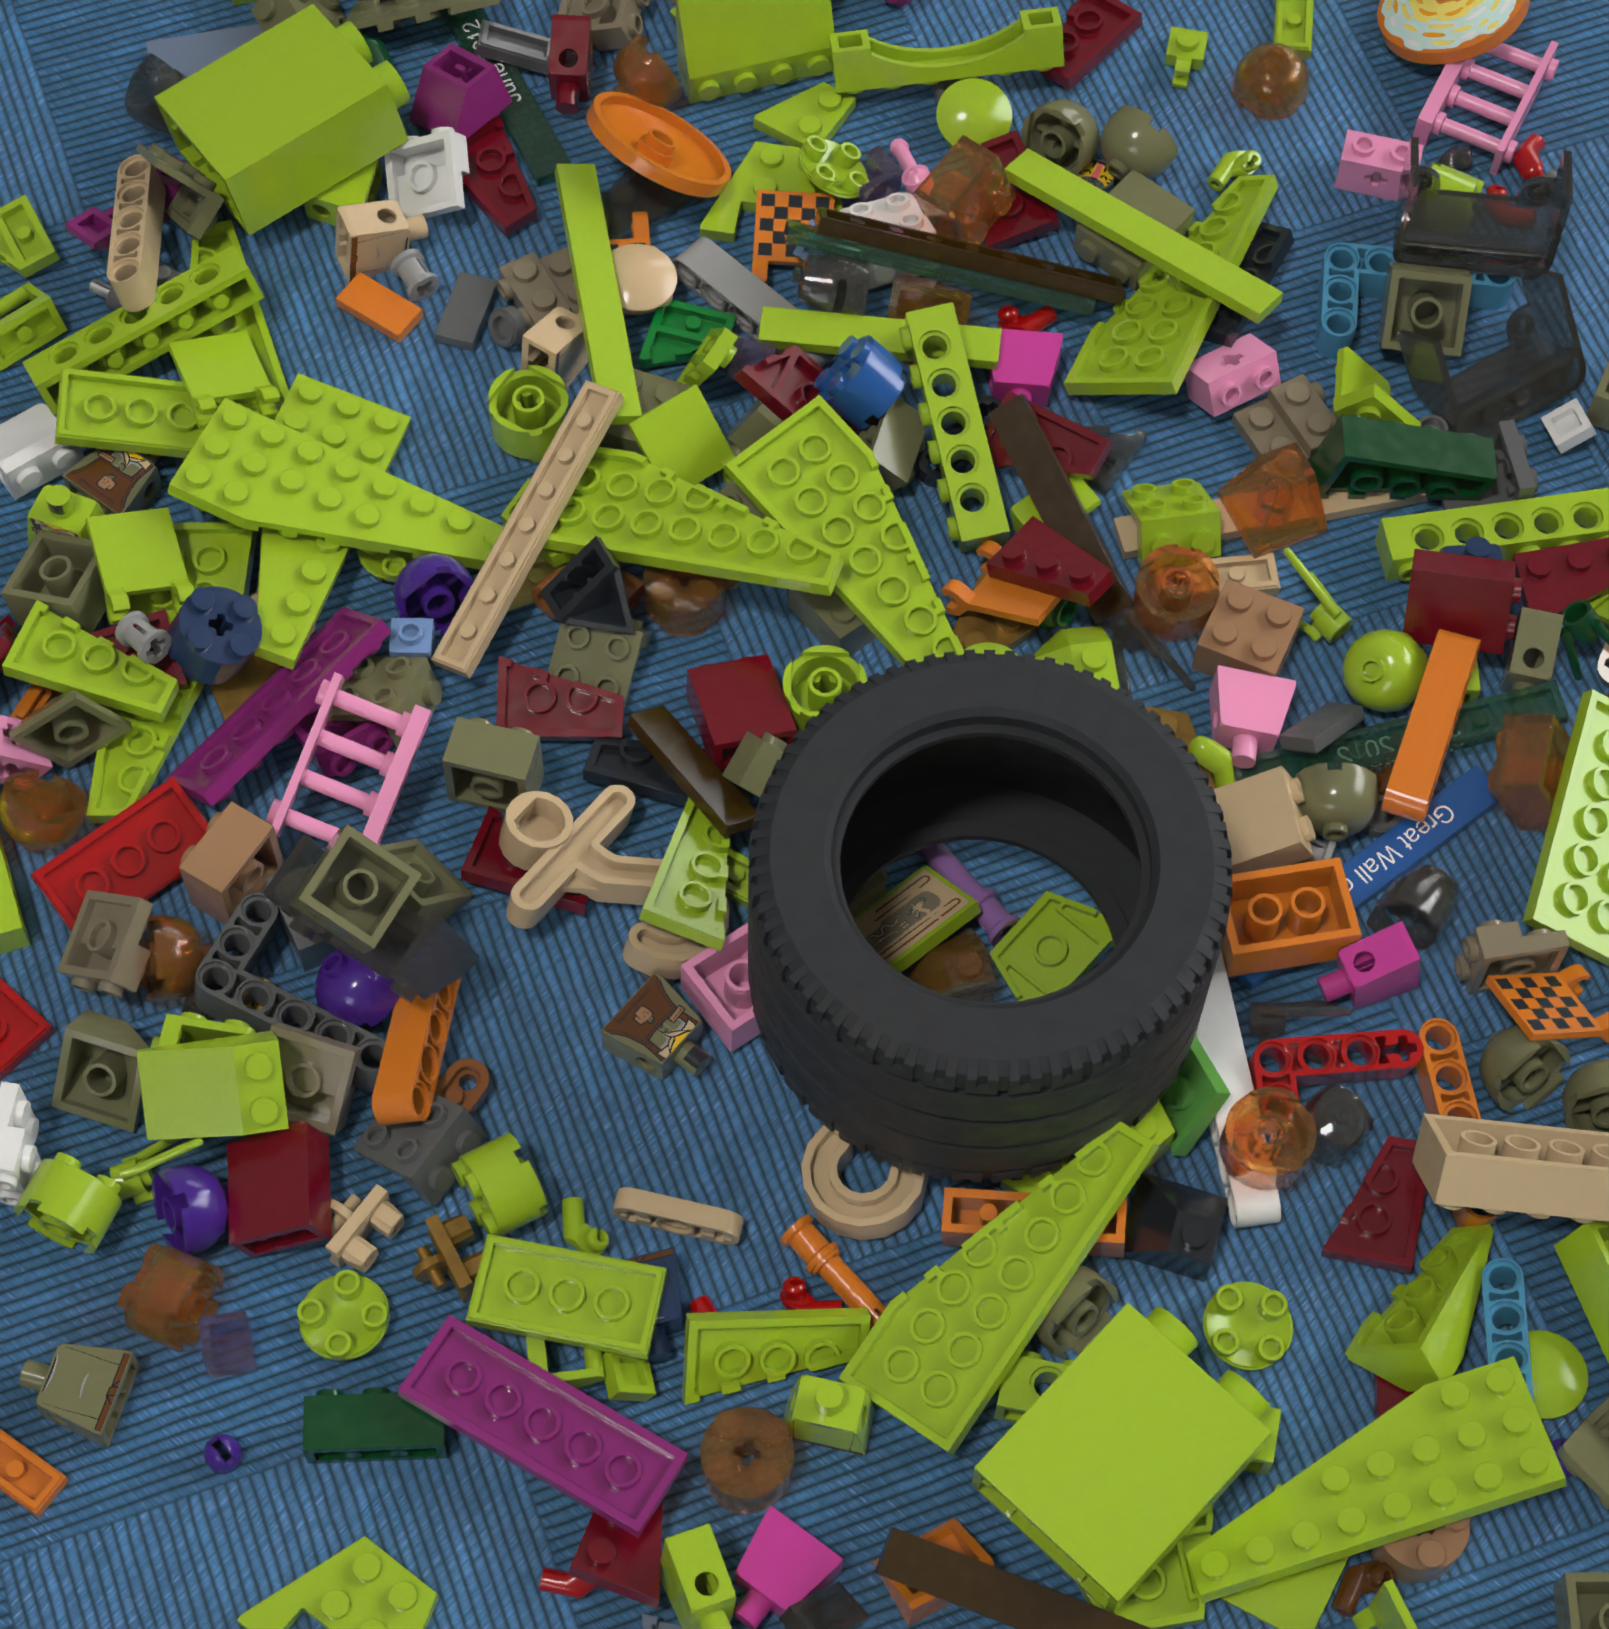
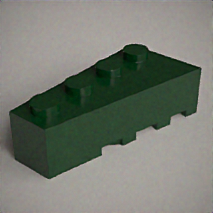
(1402, 461)

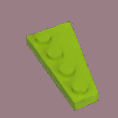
(691, 882)
(754, 1346)

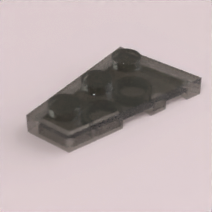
(636, 194)

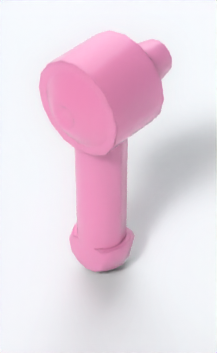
(913, 173)

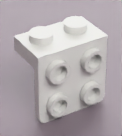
(894, 209)
(29, 451)

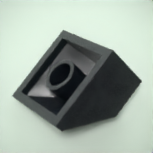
(1173, 1226)

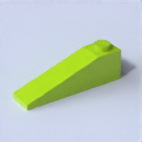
(1430, 1320)

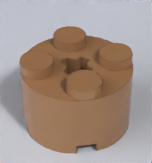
(1426, 1555)

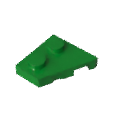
(679, 331)

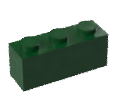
(369, 1428)

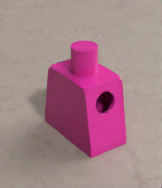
(1026, 365)
(1374, 968)
(781, 1569)

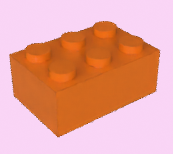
(1288, 917)

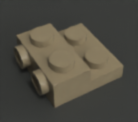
(612, 20)
(538, 285)
(1288, 415)
(105, 946)
(1502, 950)
(316, 1077)

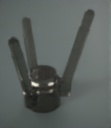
(1133, 633)
(1270, 1018)

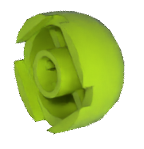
(1384, 670)

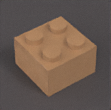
(1247, 632)
(230, 862)

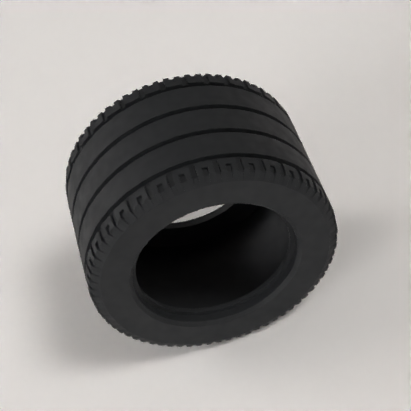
(1014, 759)

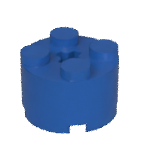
(862, 380)

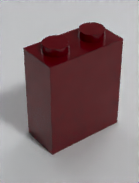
(1462, 597)
(737, 699)
(279, 1190)

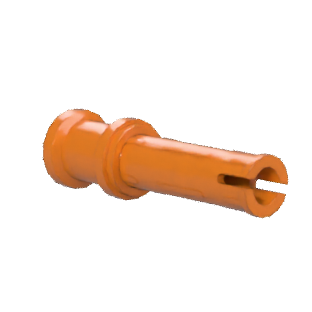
(825, 1260)

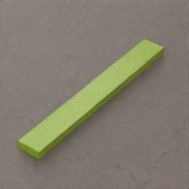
(1144, 236)
(597, 285)

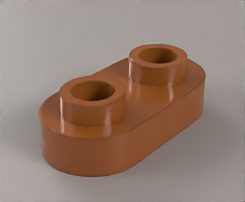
(459, 1072)

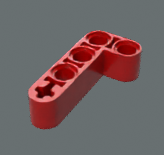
(1335, 1063)

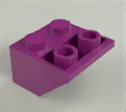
(458, 92)

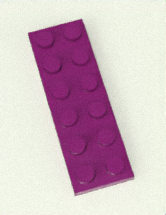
(278, 706)
(543, 1425)

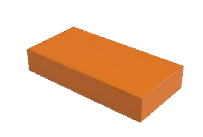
(379, 307)

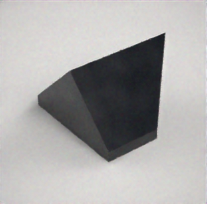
(590, 592)

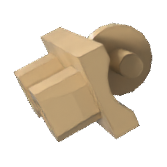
(353, 1224)

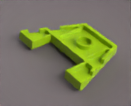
(763, 168)
(1051, 947)
(349, 1591)
(1169, 1593)

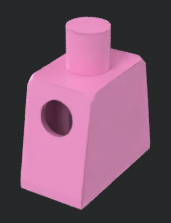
(1248, 712)

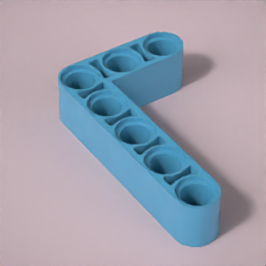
(1361, 271)
(1506, 1308)

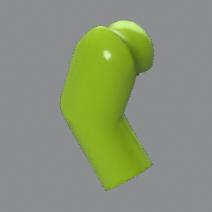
(577, 1232)

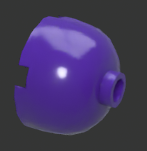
(431, 589)
(353, 991)
(192, 1206)

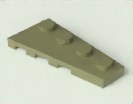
(388, 13)

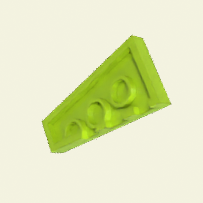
(68, 659)

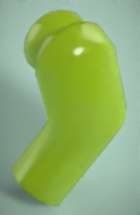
(1233, 165)
(1213, 758)

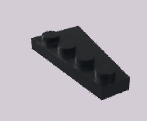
(1262, 261)
(633, 766)

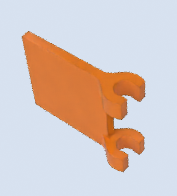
(998, 596)

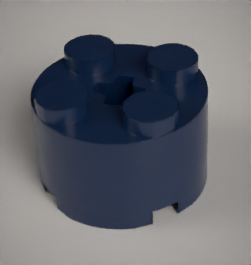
(214, 634)

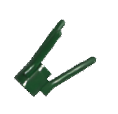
(1582, 625)

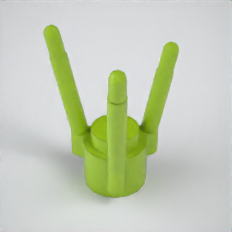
(1328, 616)
(136, 1170)

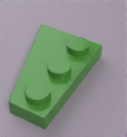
(1193, 1099)

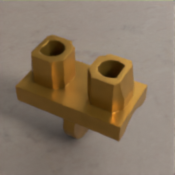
(446, 1238)

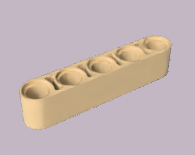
(136, 233)

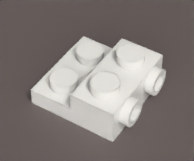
(428, 173)
(17, 1135)

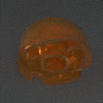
(645, 74)
(1271, 81)
(41, 811)
(173, 958)

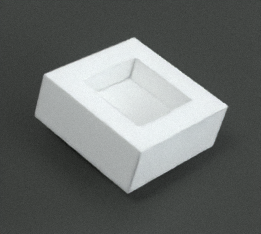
(1568, 425)

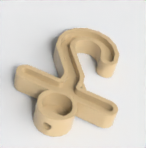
(575, 859)
(850, 1212)

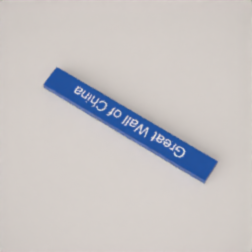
(1410, 843)

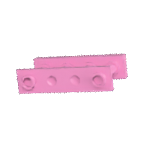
(1448, 93)
(392, 765)

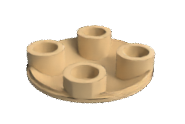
(643, 277)

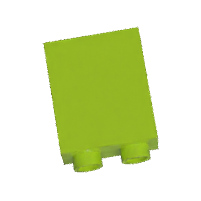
(286, 116)
(1123, 1454)

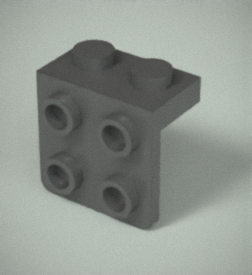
(1514, 475)
(424, 1149)

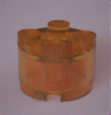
(1178, 569)
(683, 601)
(1290, 1130)
(170, 1296)
(770, 1471)

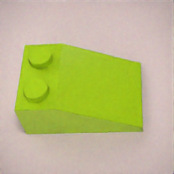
(213, 1087)

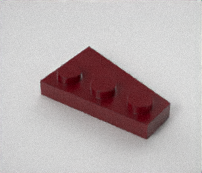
(1091, 35)
(1077, 447)
(1050, 564)

